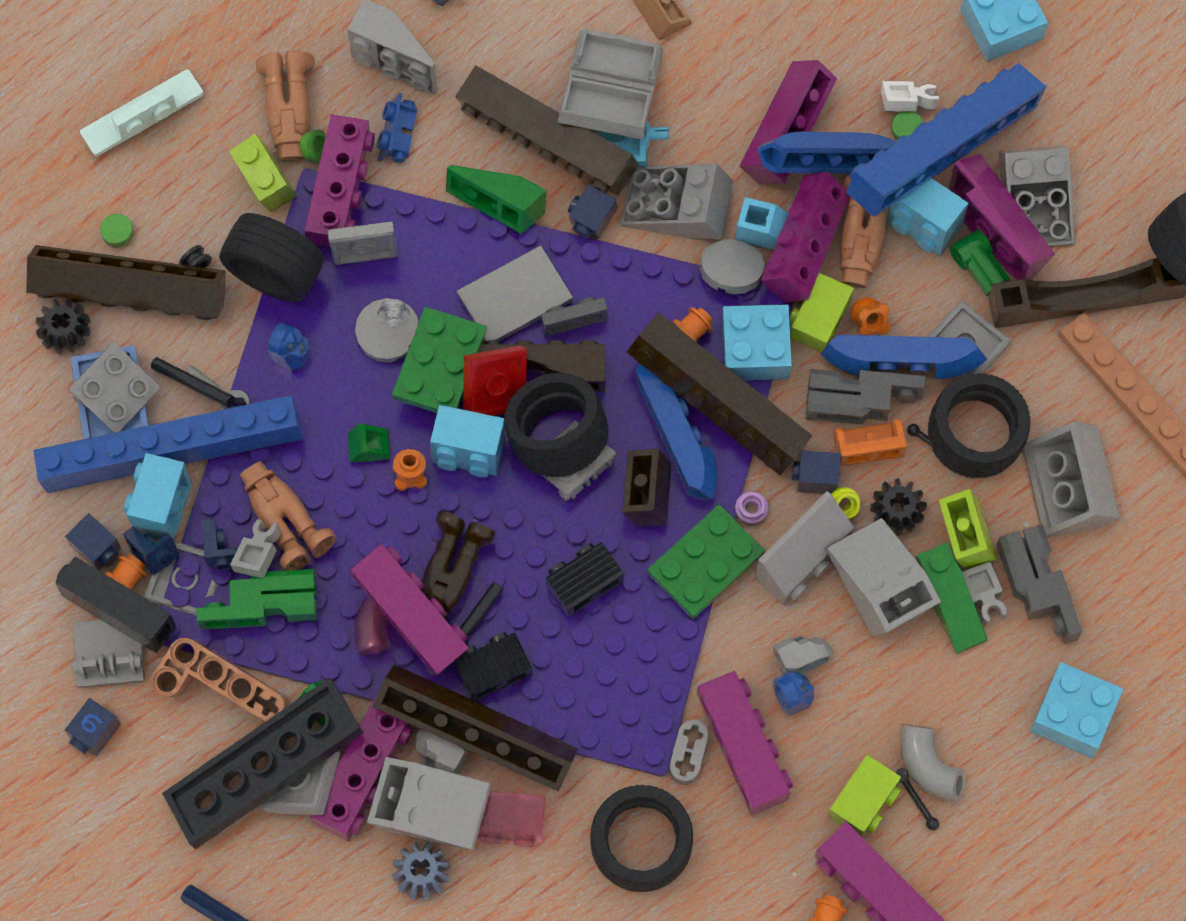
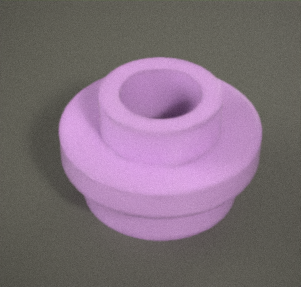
(751, 498)

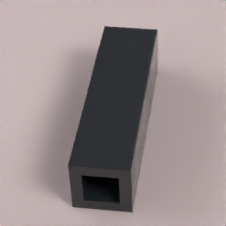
(115, 604)

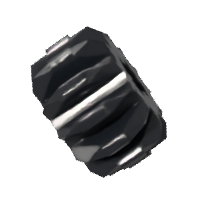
(63, 315)
(898, 494)

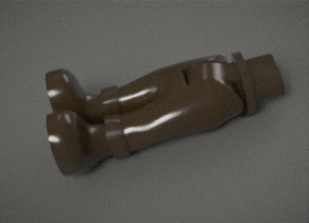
(447, 585)

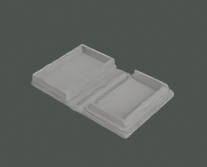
(611, 84)

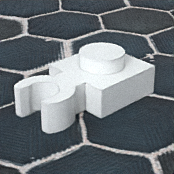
(903, 96)

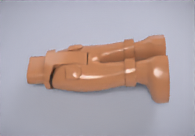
(290, 119)
(859, 245)
(274, 500)

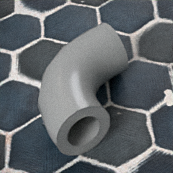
(925, 766)

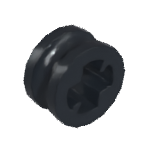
(196, 257)

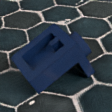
(214, 541)
(153, 554)

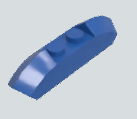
(821, 151)
(862, 352)
(693, 462)

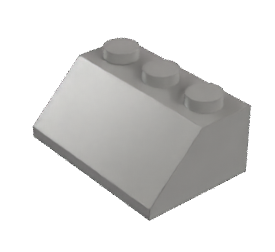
(1071, 480)
(803, 550)

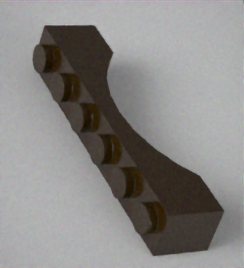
(1043, 300)
(556, 356)

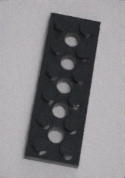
(283, 766)

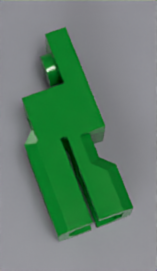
(253, 599)

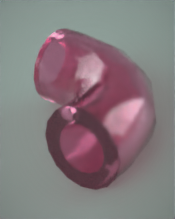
(370, 629)

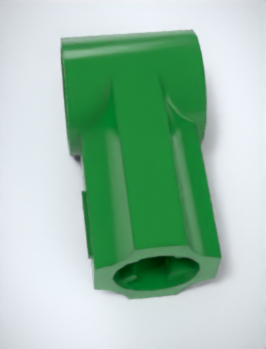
(976, 256)

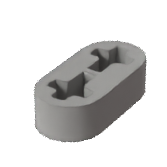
(696, 753)

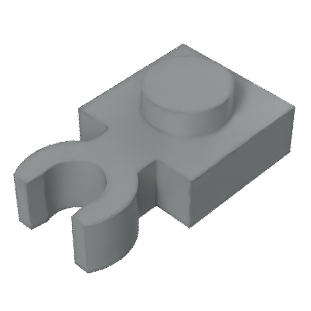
(256, 553)
(984, 589)

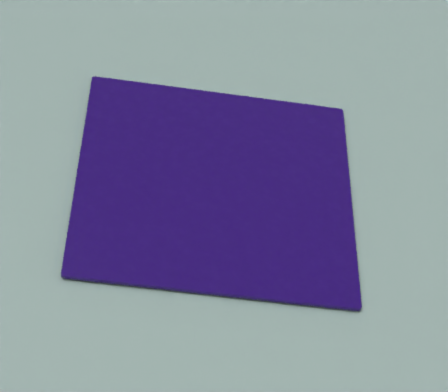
(605, 675)

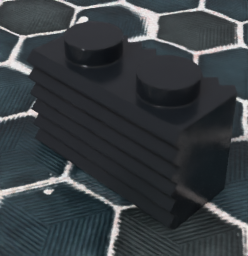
(584, 578)
(492, 666)

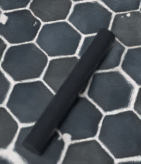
(192, 382)
(481, 609)

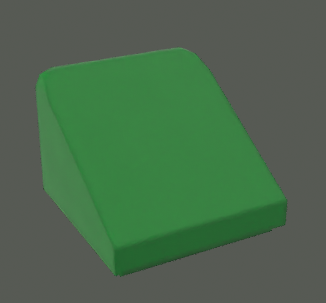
(368, 443)

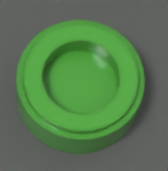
(905, 123)
(312, 145)
(116, 230)

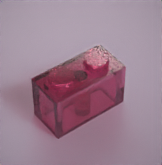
(513, 818)

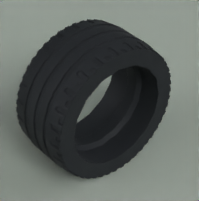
(1168, 238)
(271, 257)
(989, 390)
(546, 396)
(645, 797)

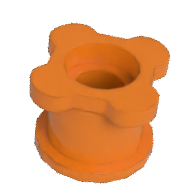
(870, 316)
(695, 323)
(409, 469)
(128, 571)
(829, 909)

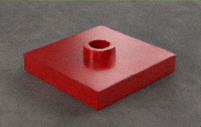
(493, 379)

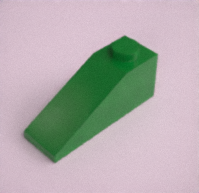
(500, 195)
(956, 607)

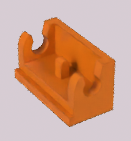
(870, 443)

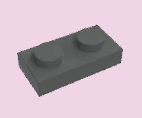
(563, 319)

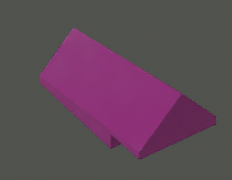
(996, 213)

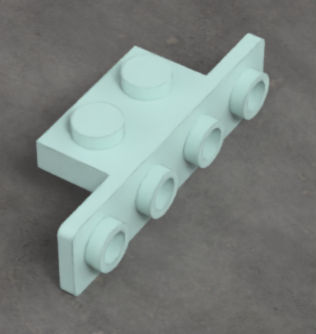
(141, 113)

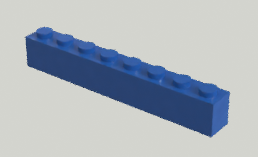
(944, 139)
(181, 439)

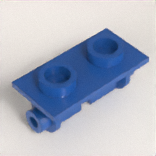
(391, 140)

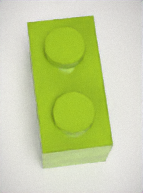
(263, 173)
(820, 314)
(967, 529)
(865, 796)

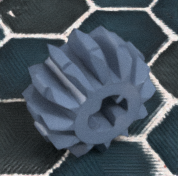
(421, 859)

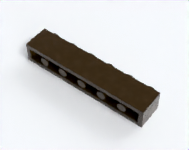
(538, 126)
(125, 282)
(719, 393)
(475, 727)

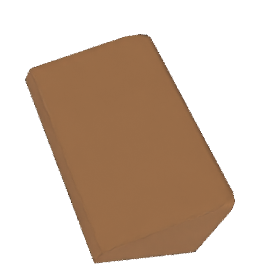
(663, 16)

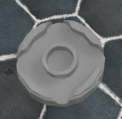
(732, 266)
(380, 341)

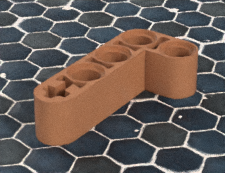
(224, 685)

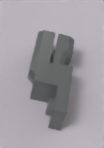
(858, 400)
(1035, 584)

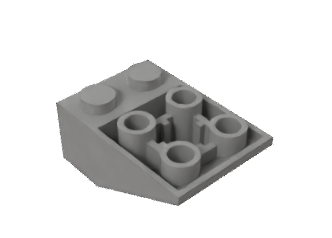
(385, 43)
(1042, 188)
(678, 200)
(882, 577)
(429, 804)

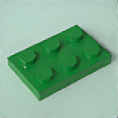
(436, 360)
(706, 561)

